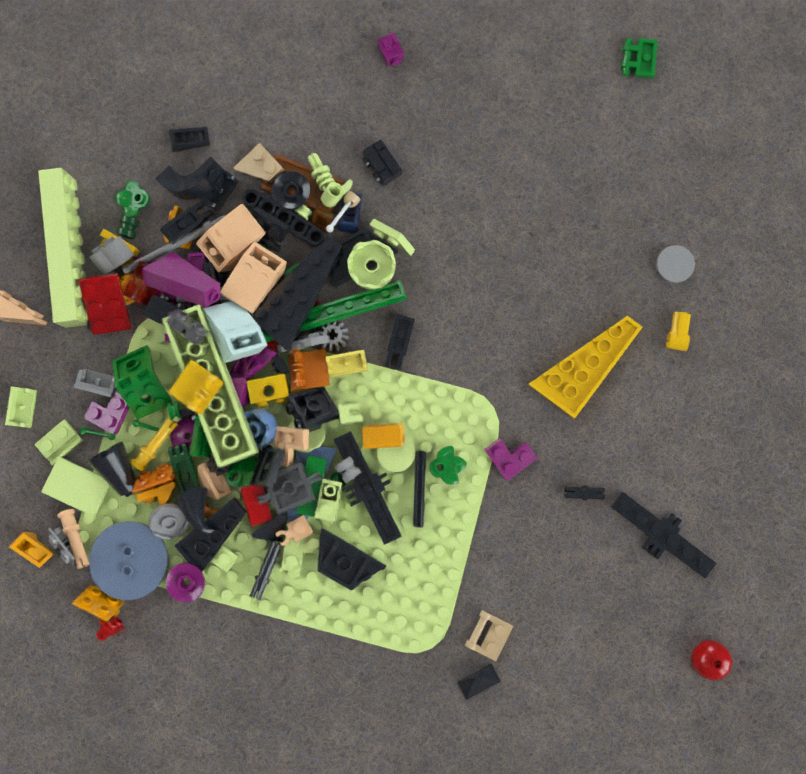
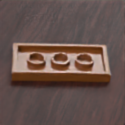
(315, 193)

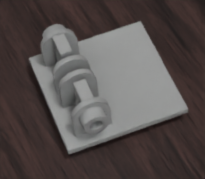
(55, 540)

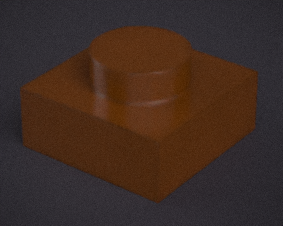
(322, 219)

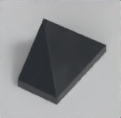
(269, 531)
(478, 681)

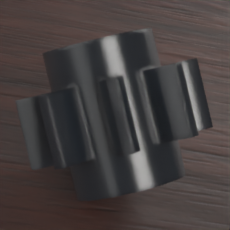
(213, 467)

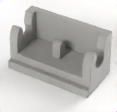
(95, 382)

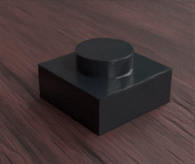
(279, 364)

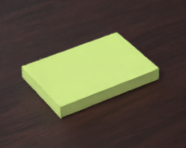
(76, 486)

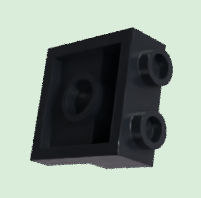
(311, 408)

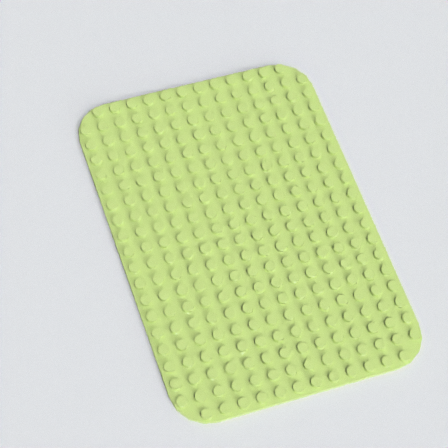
(416, 593)

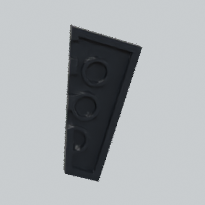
(201, 548)

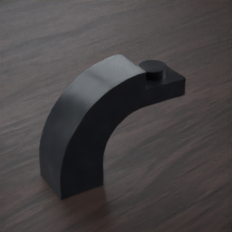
(191, 185)

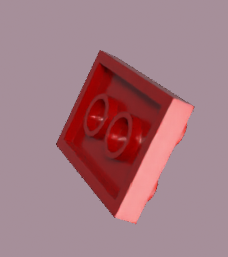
(105, 303)

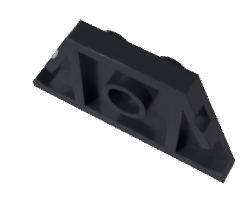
(340, 270)
(344, 561)

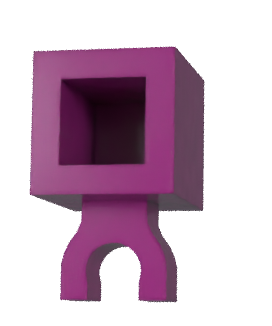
(390, 50)

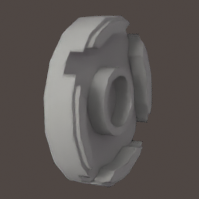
(675, 264)
(168, 521)

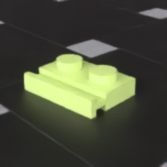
(58, 441)

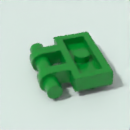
(645, 58)

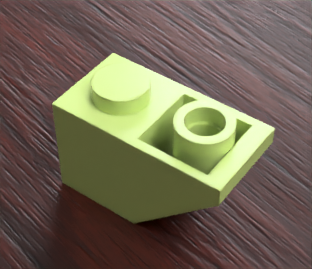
(328, 500)

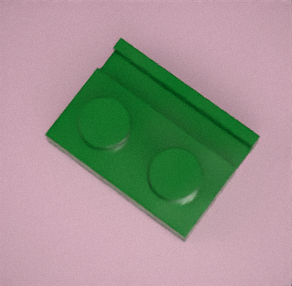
(200, 444)

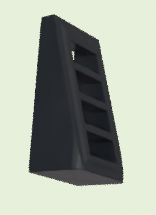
(175, 147)

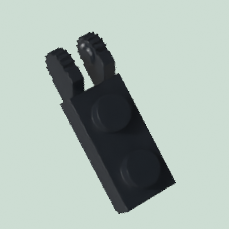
(185, 223)
(399, 339)

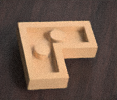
(289, 439)

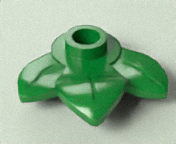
(129, 199)
(450, 465)
(244, 469)

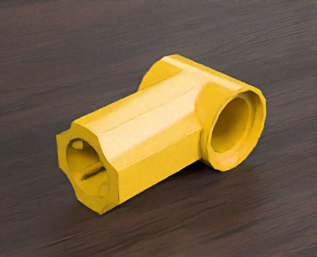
(678, 336)

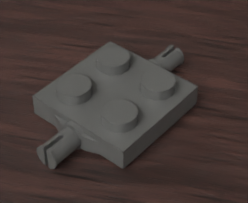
(291, 488)

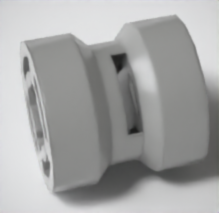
(347, 469)

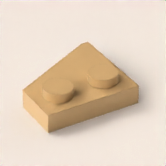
(260, 164)

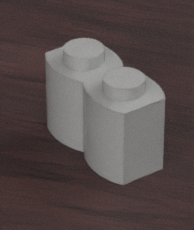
(111, 255)

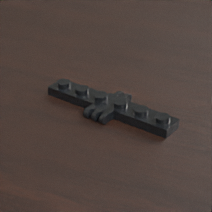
(368, 488)
(663, 535)

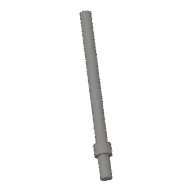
(169, 247)

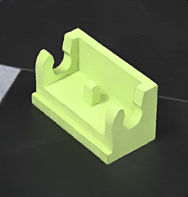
(21, 407)
(346, 413)

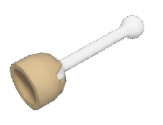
(350, 200)

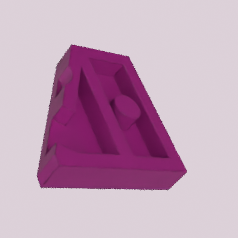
(250, 365)

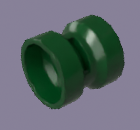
(127, 227)

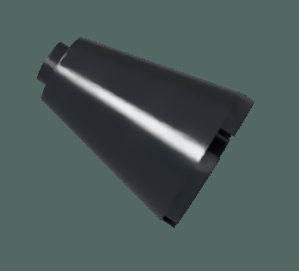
(115, 469)

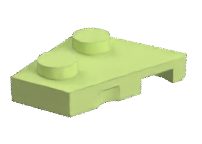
(392, 236)

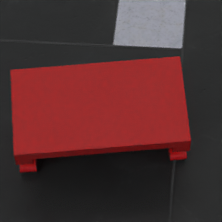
(256, 512)

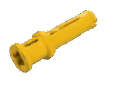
(148, 451)

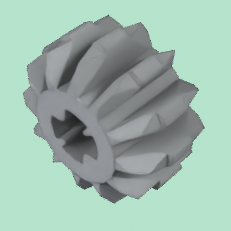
(339, 331)

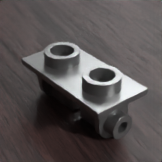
(180, 320)

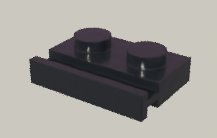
(267, 467)

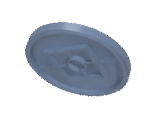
(128, 560)

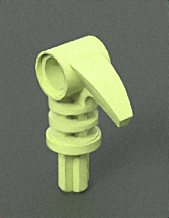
(333, 191)

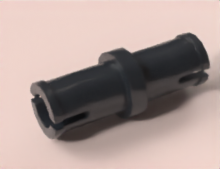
(584, 493)

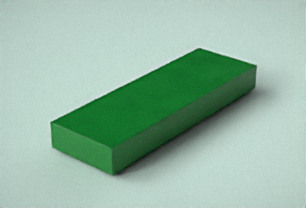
(313, 466)

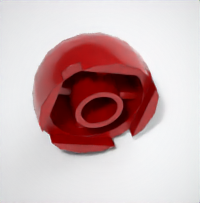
(711, 660)

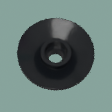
(287, 182)

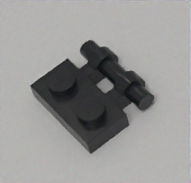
(273, 228)

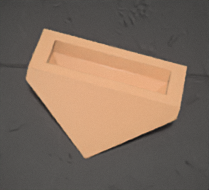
(215, 484)

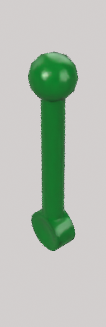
(136, 423)
(83, 431)

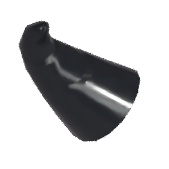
(193, 508)

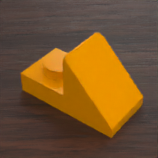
(163, 493)
(31, 549)

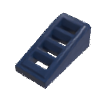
(349, 224)

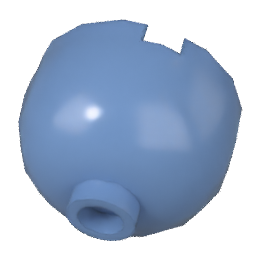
(262, 426)

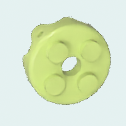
(371, 251)

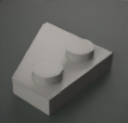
(306, 341)

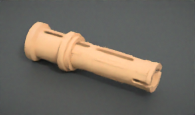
(71, 530)

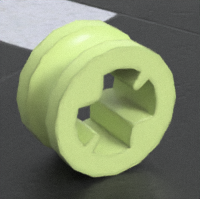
(303, 212)

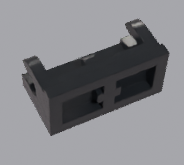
(223, 187)

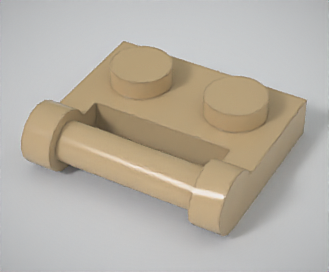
(494, 638)

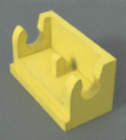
(346, 363)

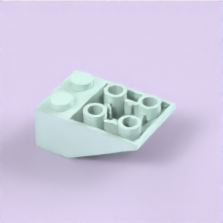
(234, 331)

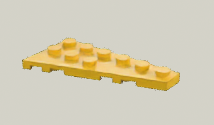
(580, 374)

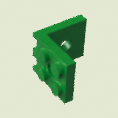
(135, 377)

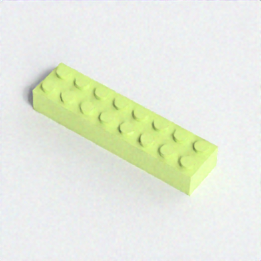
(63, 247)
(224, 416)

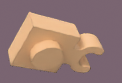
(297, 529)

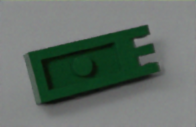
(183, 467)

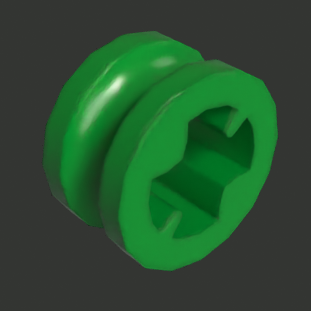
(173, 410)

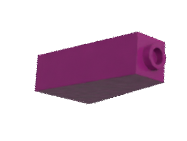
(182, 280)

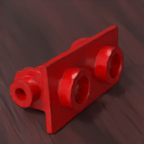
(109, 628)

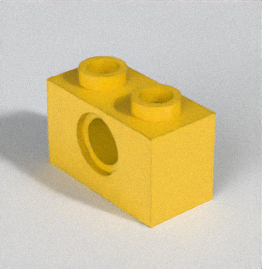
(257, 390)

